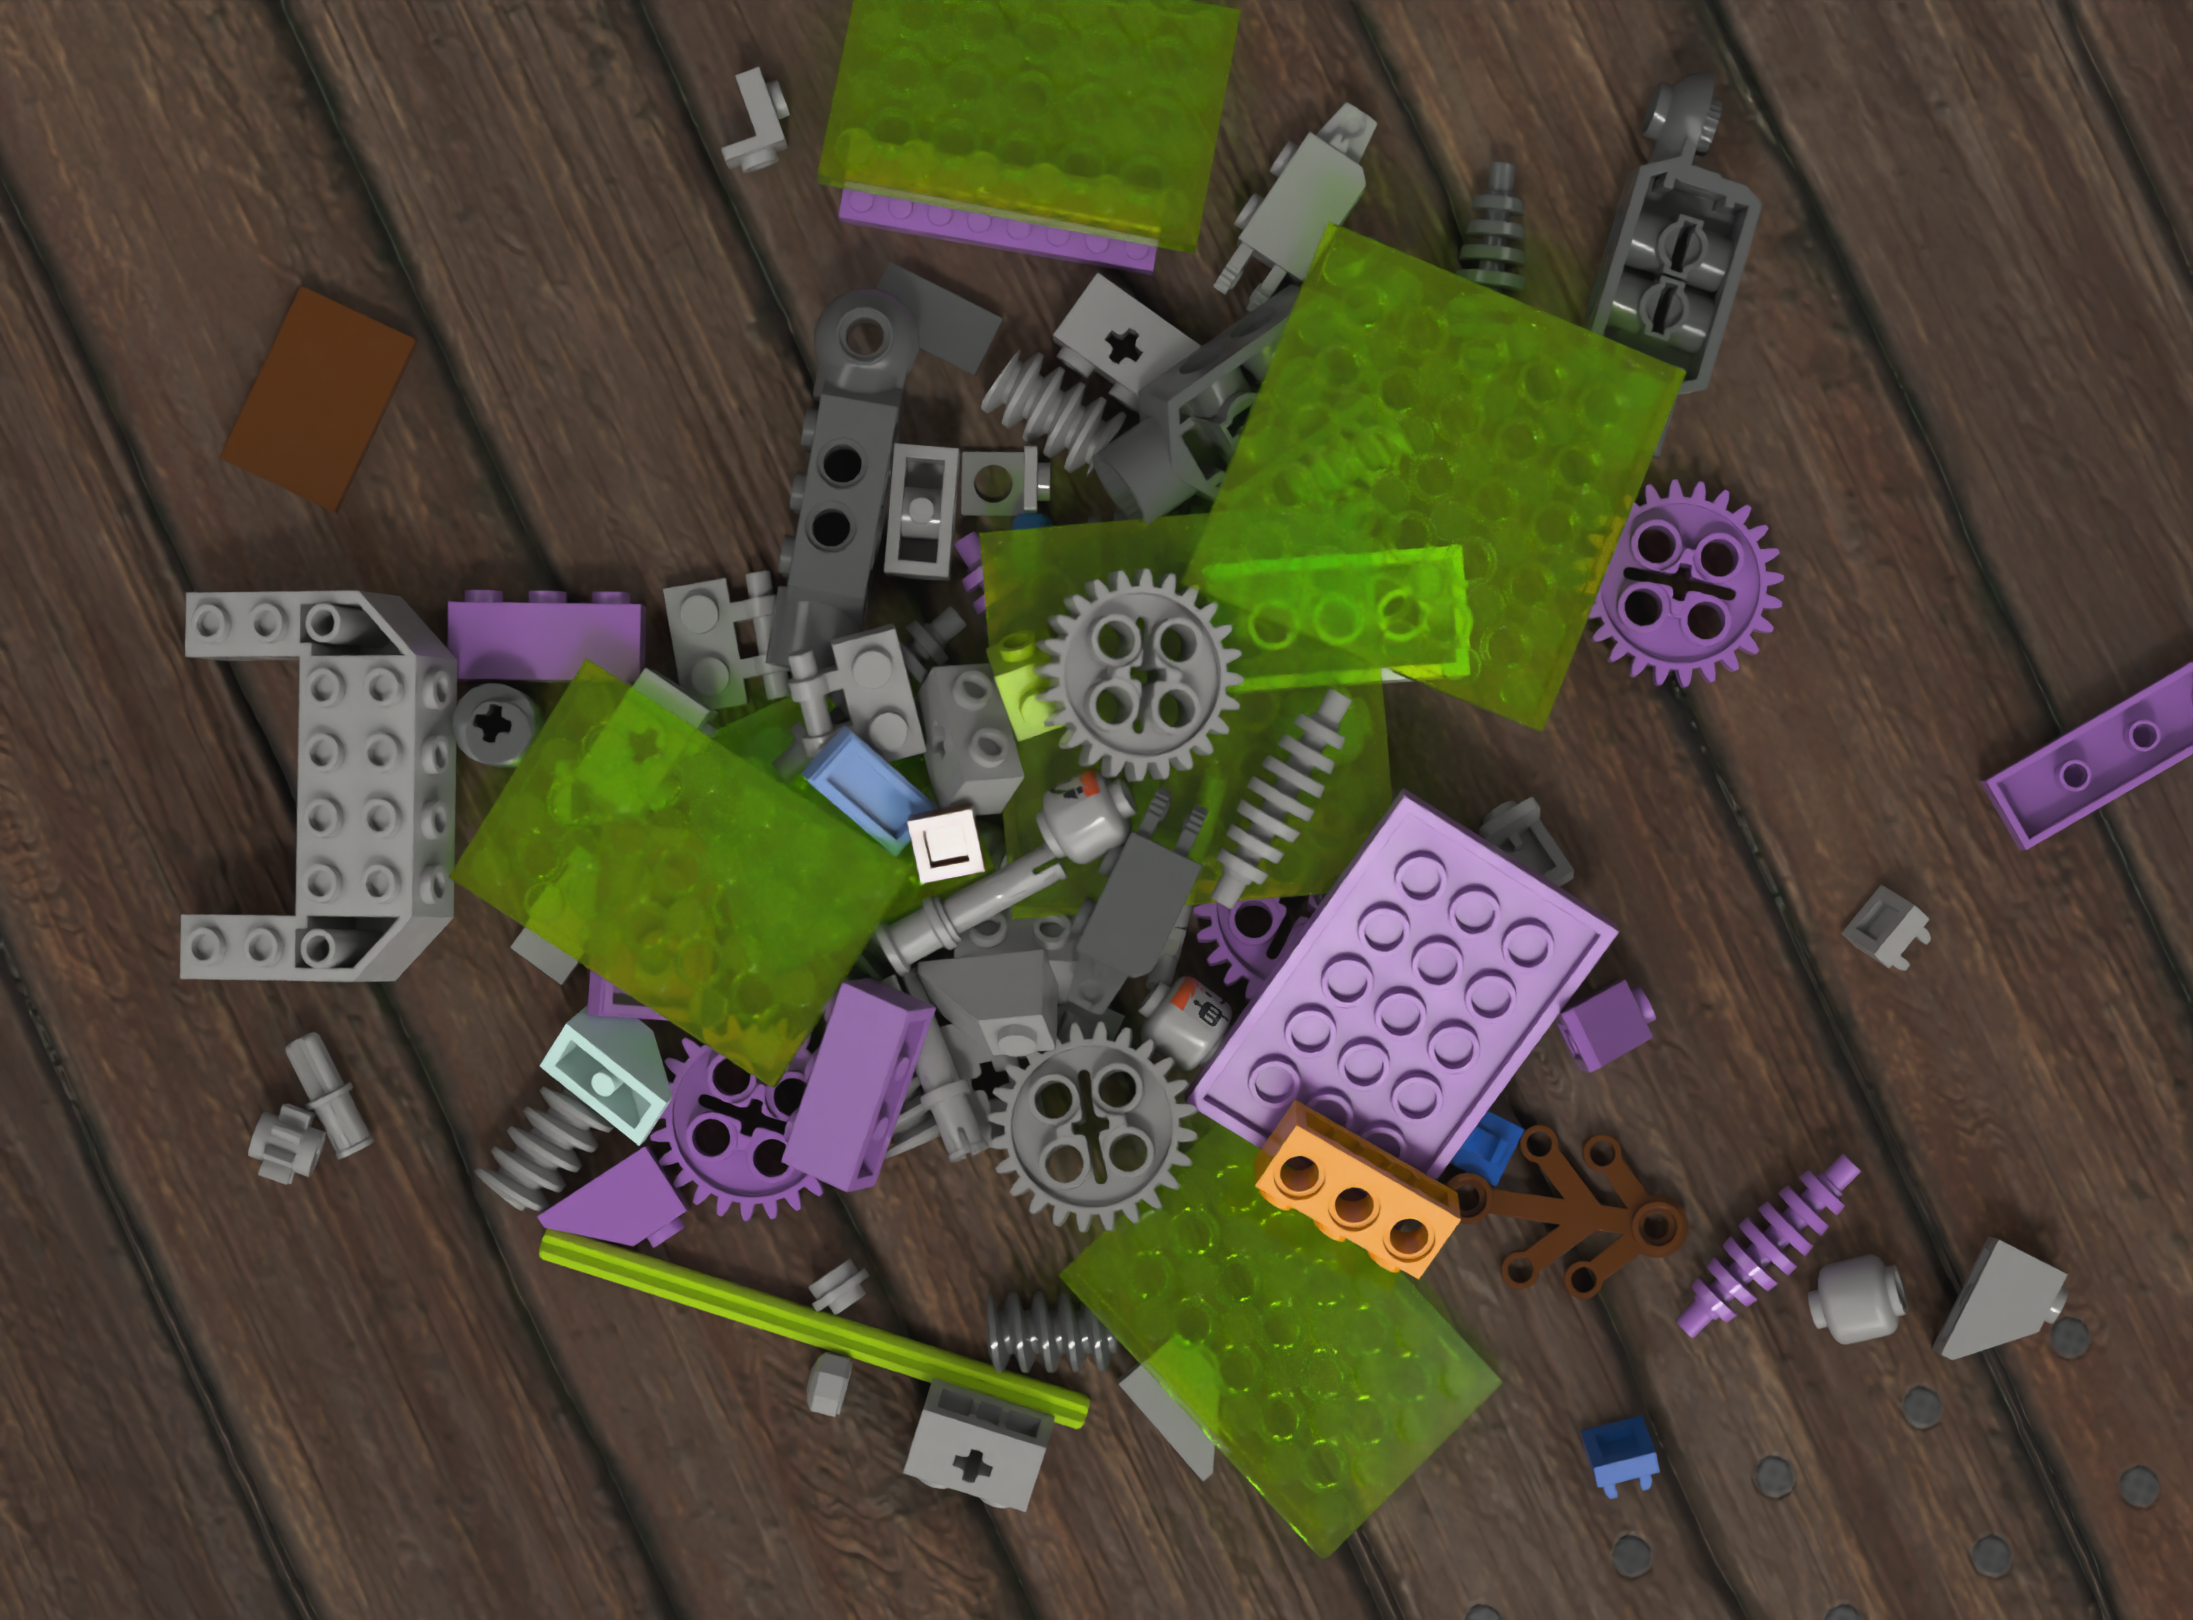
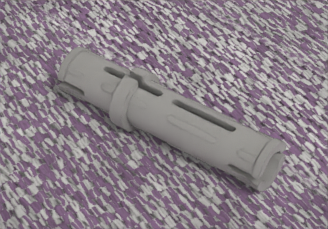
(941, 1084)

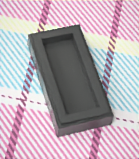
(946, 322)

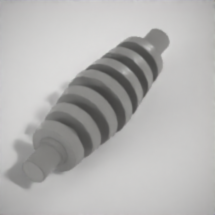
(1241, 867)

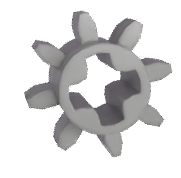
(287, 1144)

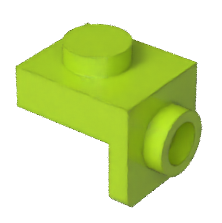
(1013, 671)

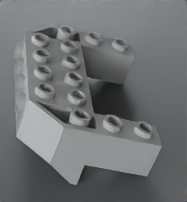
(369, 786)

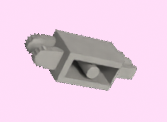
(1313, 186)

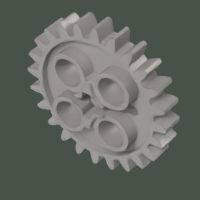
(1082, 671)
(1150, 1115)

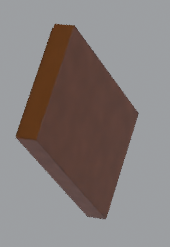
(319, 399)

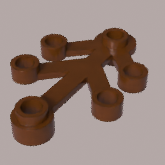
(1578, 1214)

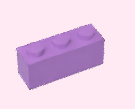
(545, 636)
(857, 1084)

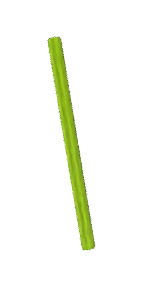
(808, 1325)

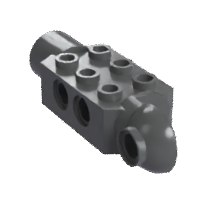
(1675, 242)
(856, 417)
(1193, 417)

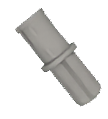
(328, 1095)

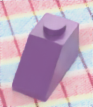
(1605, 1024)
(623, 1204)

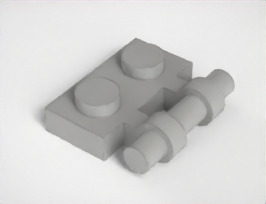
(708, 644)
(874, 689)

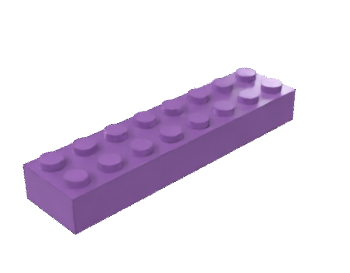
(993, 232)
(2096, 760)

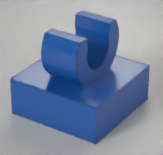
(1488, 1148)
(1620, 1454)

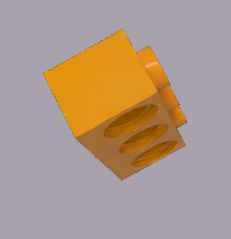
(1350, 1161)

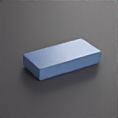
(867, 789)

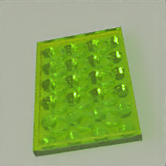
(1036, 110)
(681, 872)
(1281, 1342)

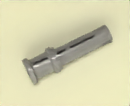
(943, 921)

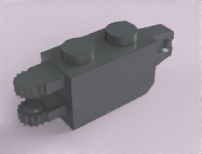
(1136, 909)

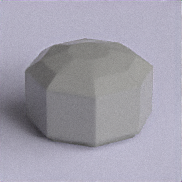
(828, 1383)

